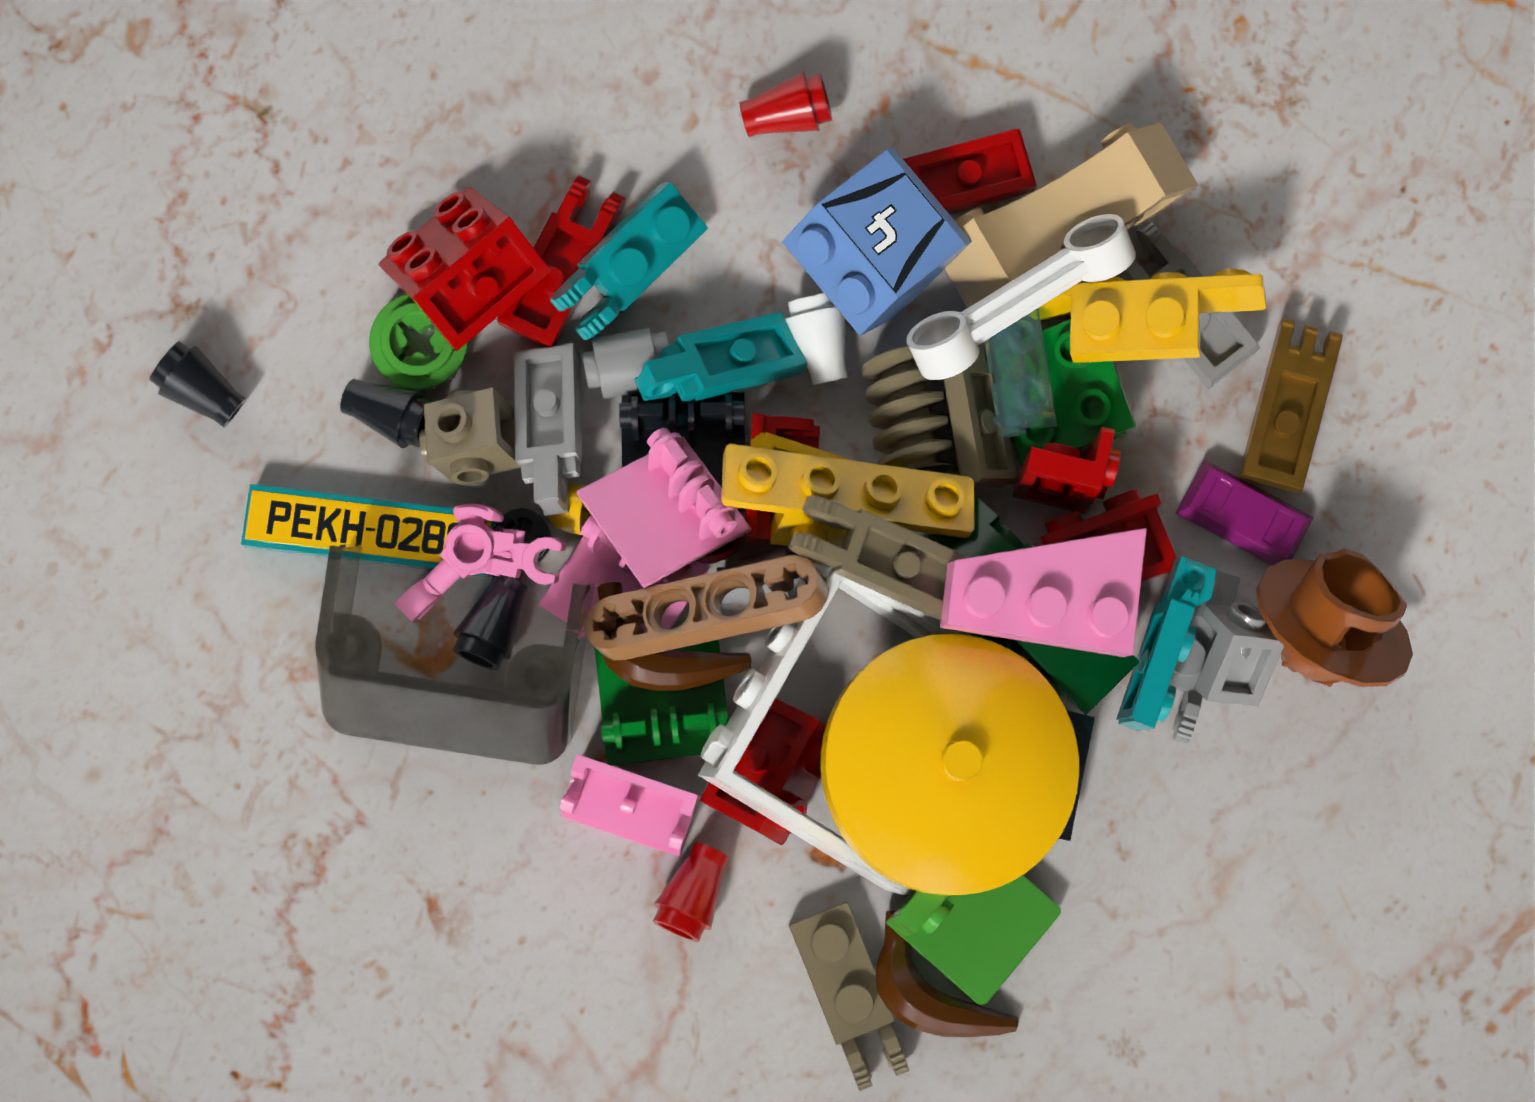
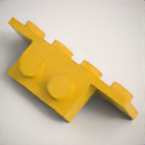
(1150, 316)
(904, 496)

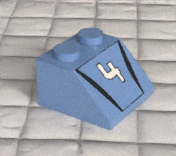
(876, 242)

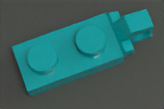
(723, 360)
(1164, 643)

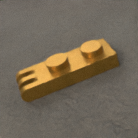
(1290, 408)

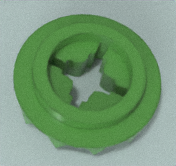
(390, 343)

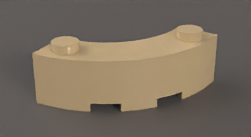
(1129, 178)

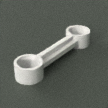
(950, 339)

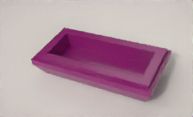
(1244, 514)

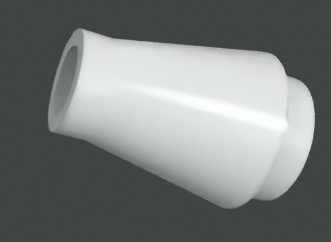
(820, 336)

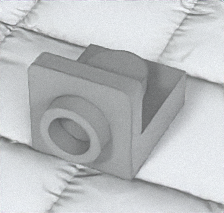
(1240, 655)

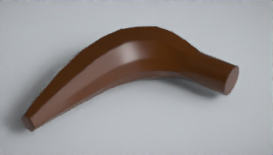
(672, 668)
(924, 1006)

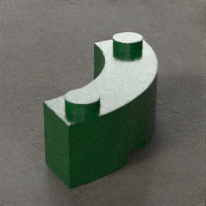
(1074, 674)

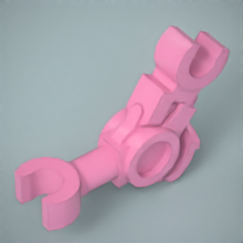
(477, 549)

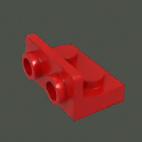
(1063, 479)
(780, 759)

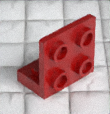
(464, 265)

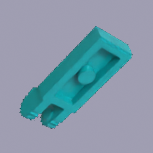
(631, 257)

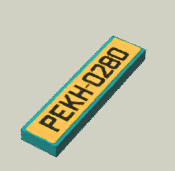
(314, 521)

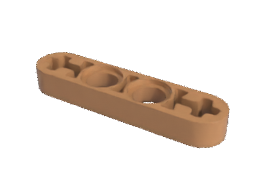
(705, 617)

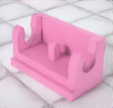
(628, 805)

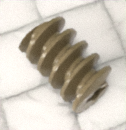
(904, 412)

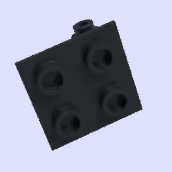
(704, 424)

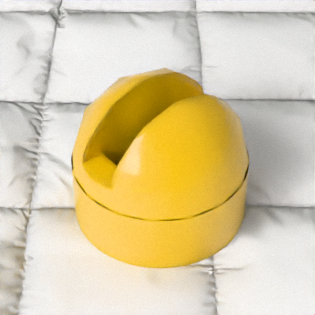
(577, 516)

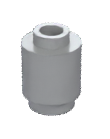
(620, 359)

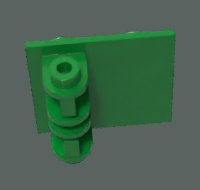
(1083, 398)
(657, 724)

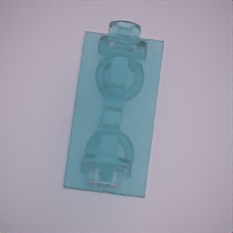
(1021, 377)

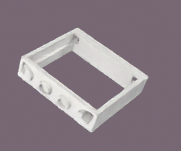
(754, 699)

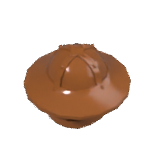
(1336, 619)

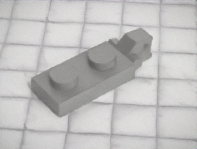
(548, 422)

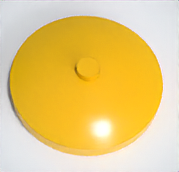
(950, 765)

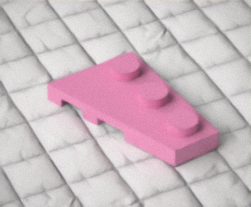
(1052, 594)

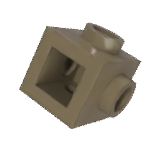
(469, 435)

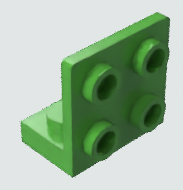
(976, 935)

